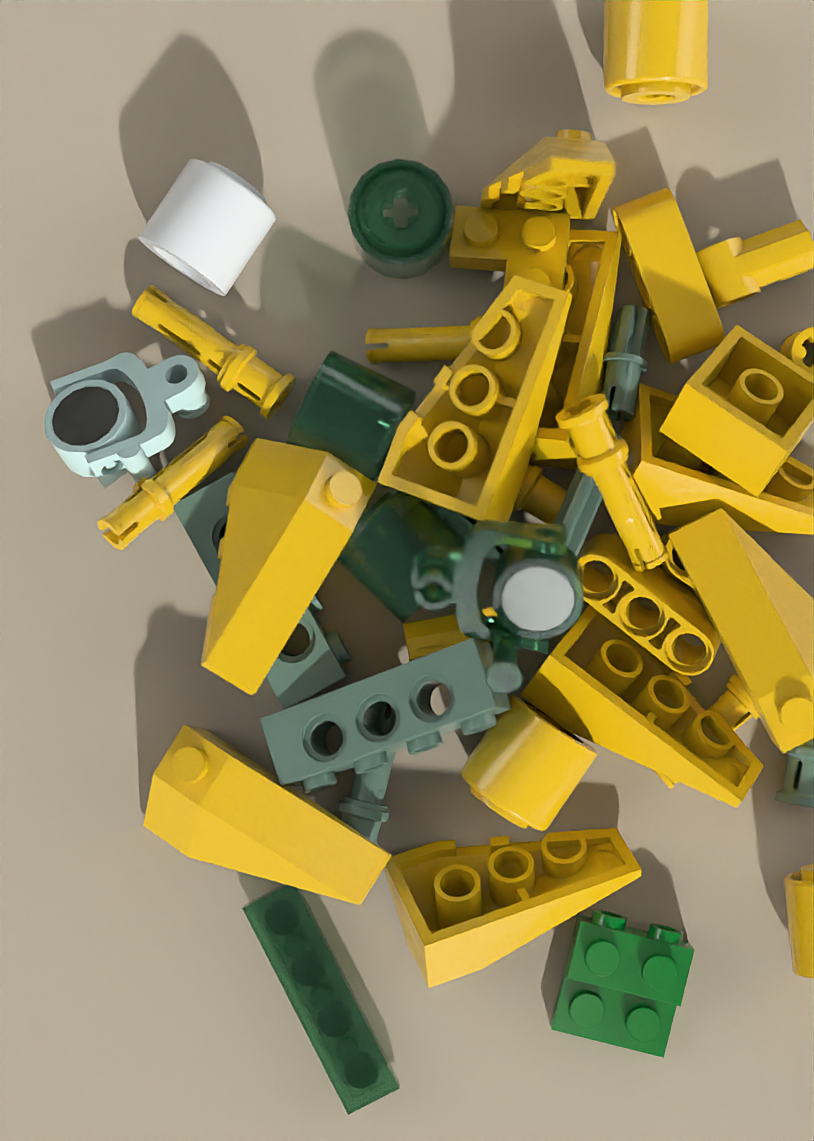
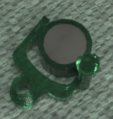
(533, 590)

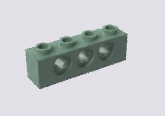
(291, 676)
(300, 732)

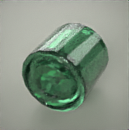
(404, 250)
(351, 414)
(386, 544)

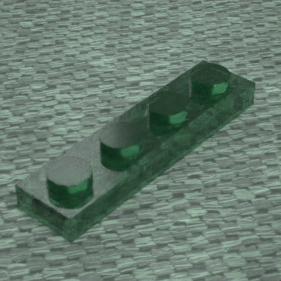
(321, 997)

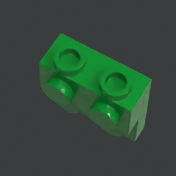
(622, 982)

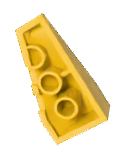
(556, 177)
(585, 339)
(480, 420)
(684, 487)
(281, 538)
(759, 619)
(638, 707)
(237, 816)
(487, 900)

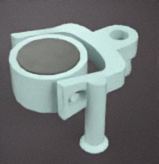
(99, 430)

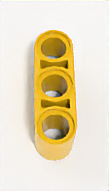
(668, 275)
(655, 630)

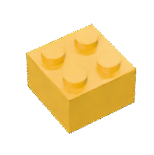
(743, 410)

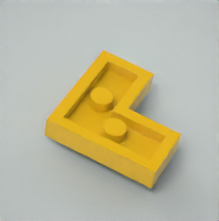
(512, 242)

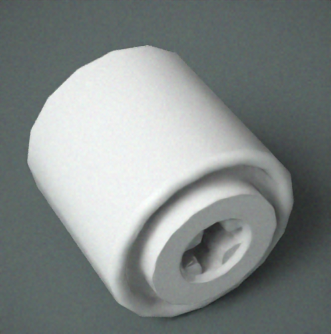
(209, 225)

